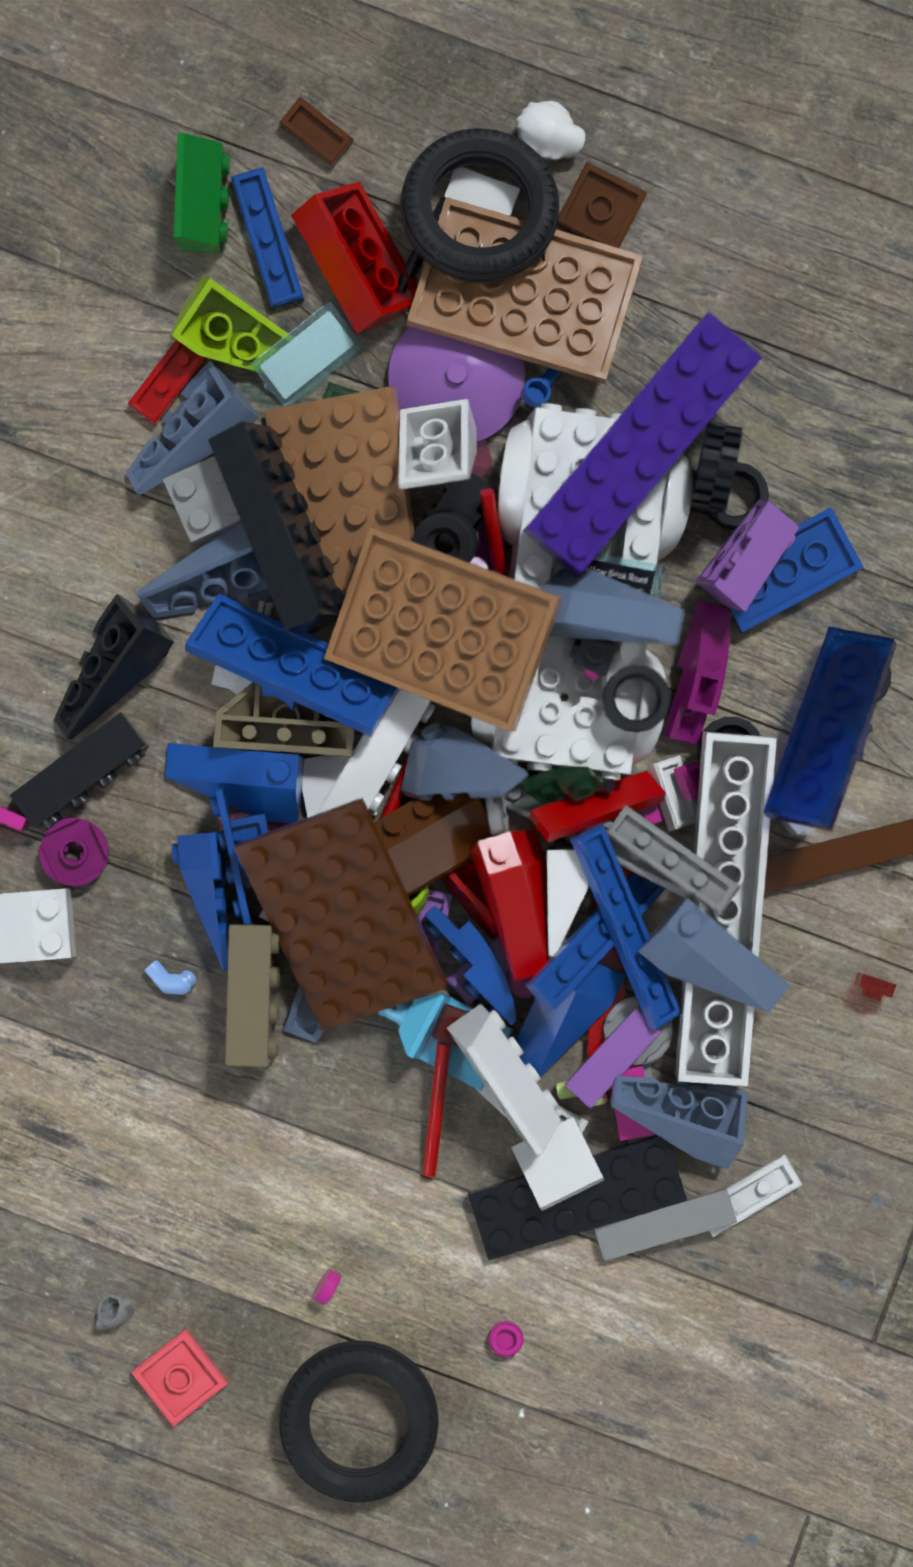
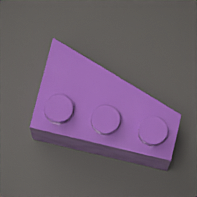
(748, 556)

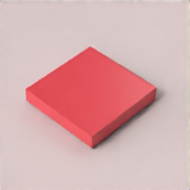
(179, 1377)

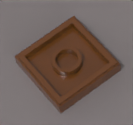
(601, 206)

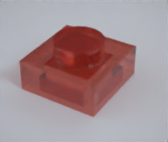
(874, 987)
(447, 1016)

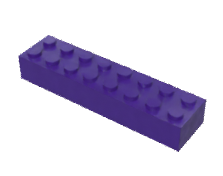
(642, 444)

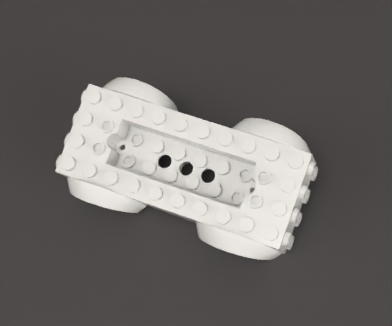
(564, 710)

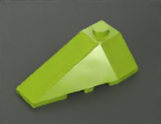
(224, 326)

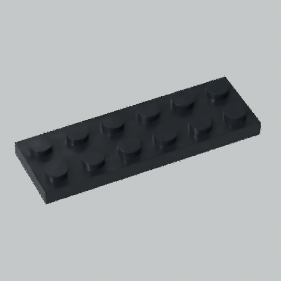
(635, 1182)

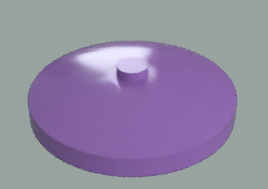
(441, 370)

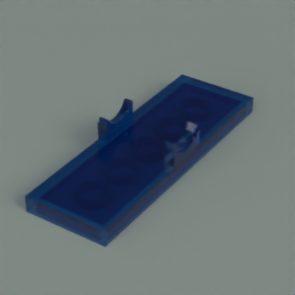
(830, 729)

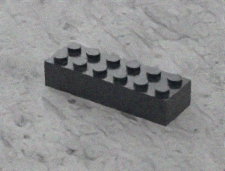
(278, 526)

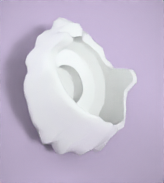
(550, 130)

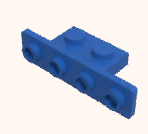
(234, 832)

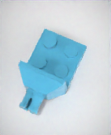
(416, 1025)

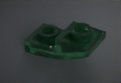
(574, 781)

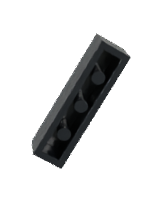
(79, 771)

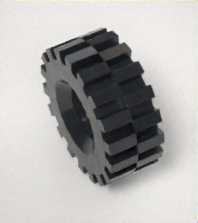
(716, 467)

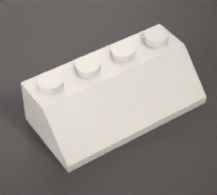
(506, 1076)

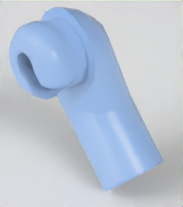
(171, 983)

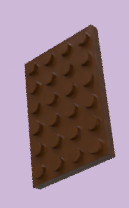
(341, 914)

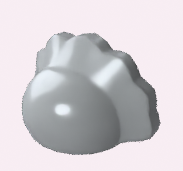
(114, 1311)

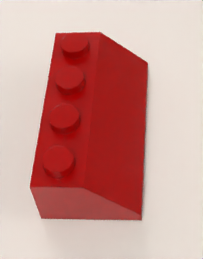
(355, 255)

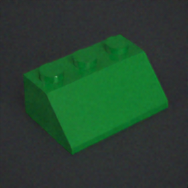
(200, 194)

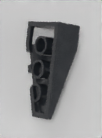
(121, 657)

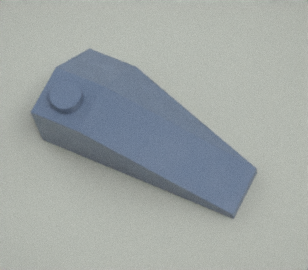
(208, 409)
(611, 610)
(698, 1119)

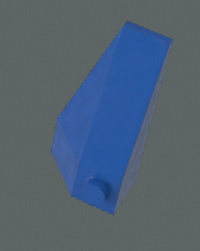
(251, 779)
(204, 875)
(551, 1033)

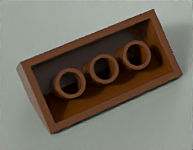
(432, 837)

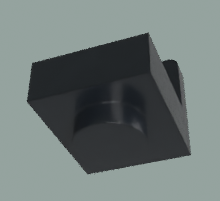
(593, 655)

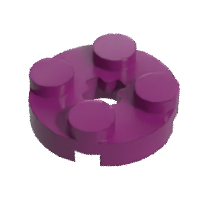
(83, 834)

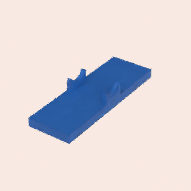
(288, 665)

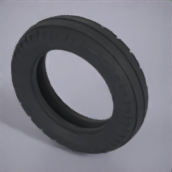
(486, 148)
(345, 1482)

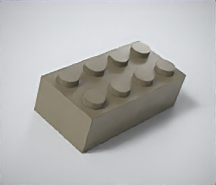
(251, 995)

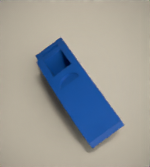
(486, 973)

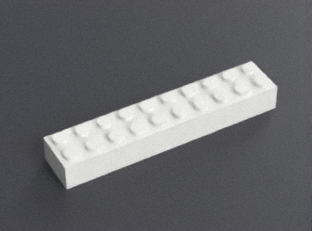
(733, 839)

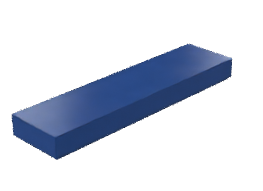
(267, 238)

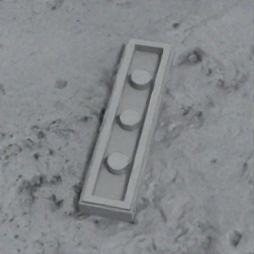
(673, 860)
(666, 1224)

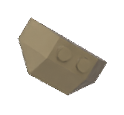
(271, 726)

